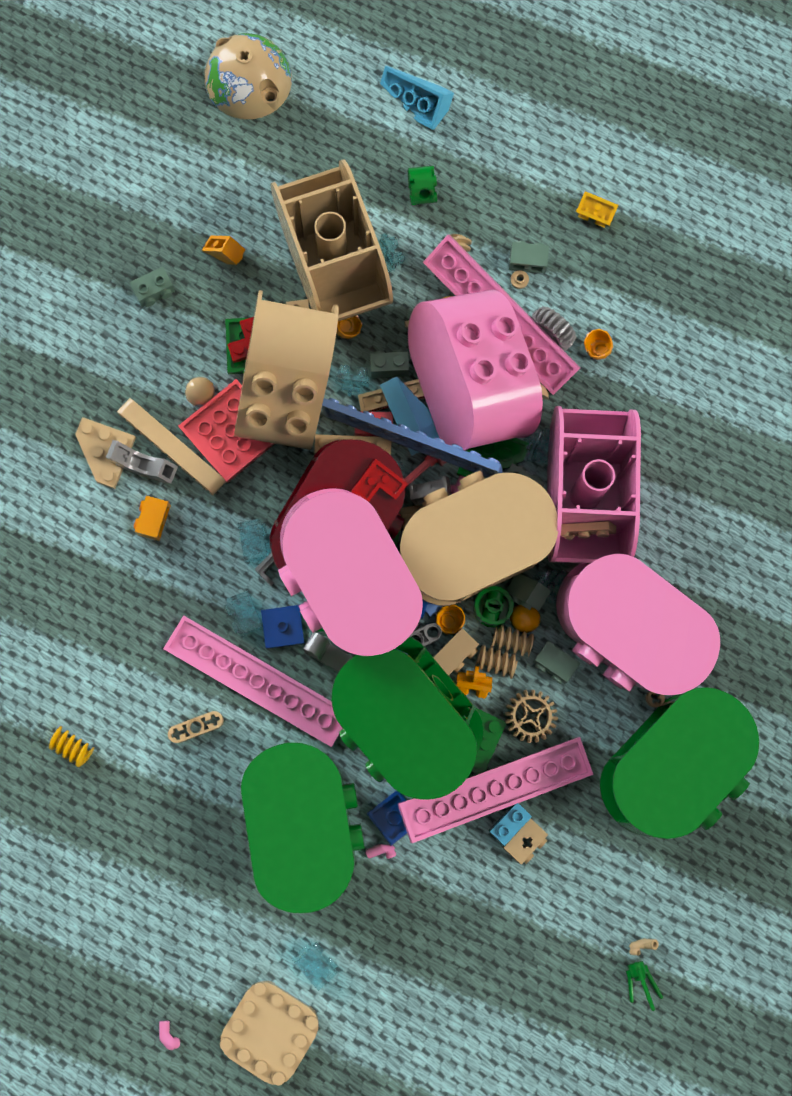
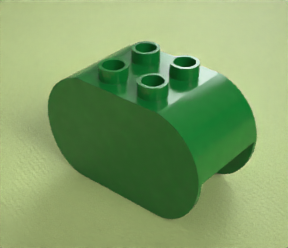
(408, 720)
(681, 765)
(299, 827)

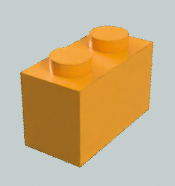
(152, 518)

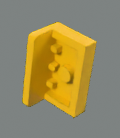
(597, 209)

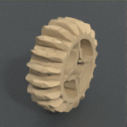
(536, 724)

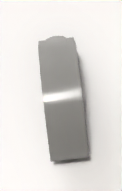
(141, 464)

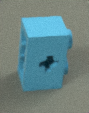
(510, 823)

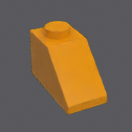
(224, 249)

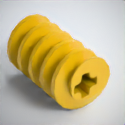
(70, 748)

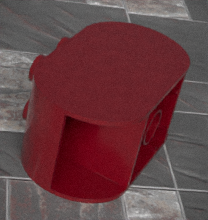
(340, 467)

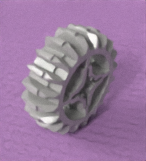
(555, 326)

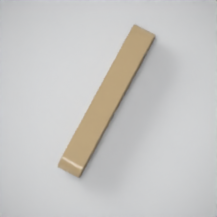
(172, 446)

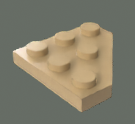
(95, 443)

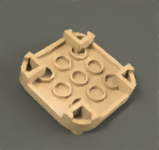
(269, 1032)

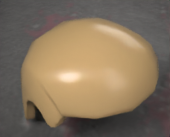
(199, 391)

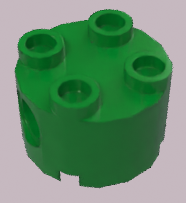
(422, 185)
(493, 606)

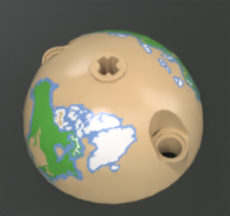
(240, 72)

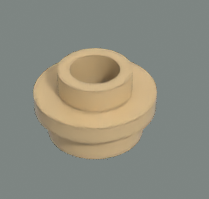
(519, 284)

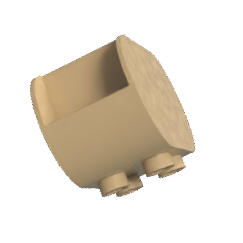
(333, 242)
(286, 373)
(478, 535)

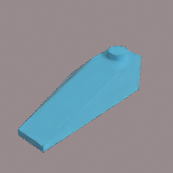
(422, 97)
(408, 409)

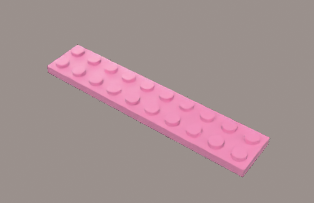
(465, 276)
(254, 680)
(497, 789)

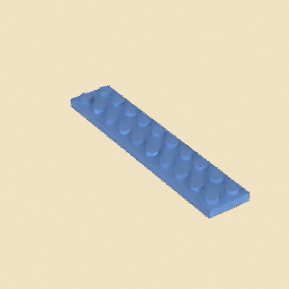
(414, 440)

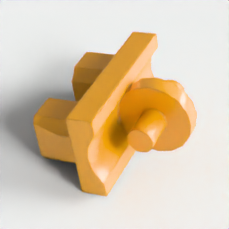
(476, 681)

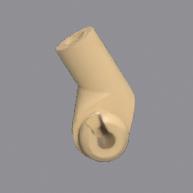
(642, 944)

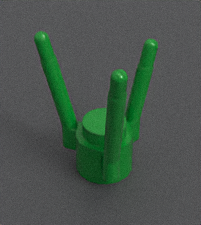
(639, 972)

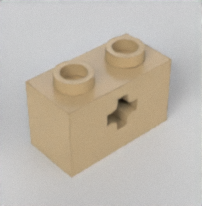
(537, 839)

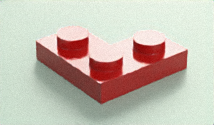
(240, 348)
(378, 477)

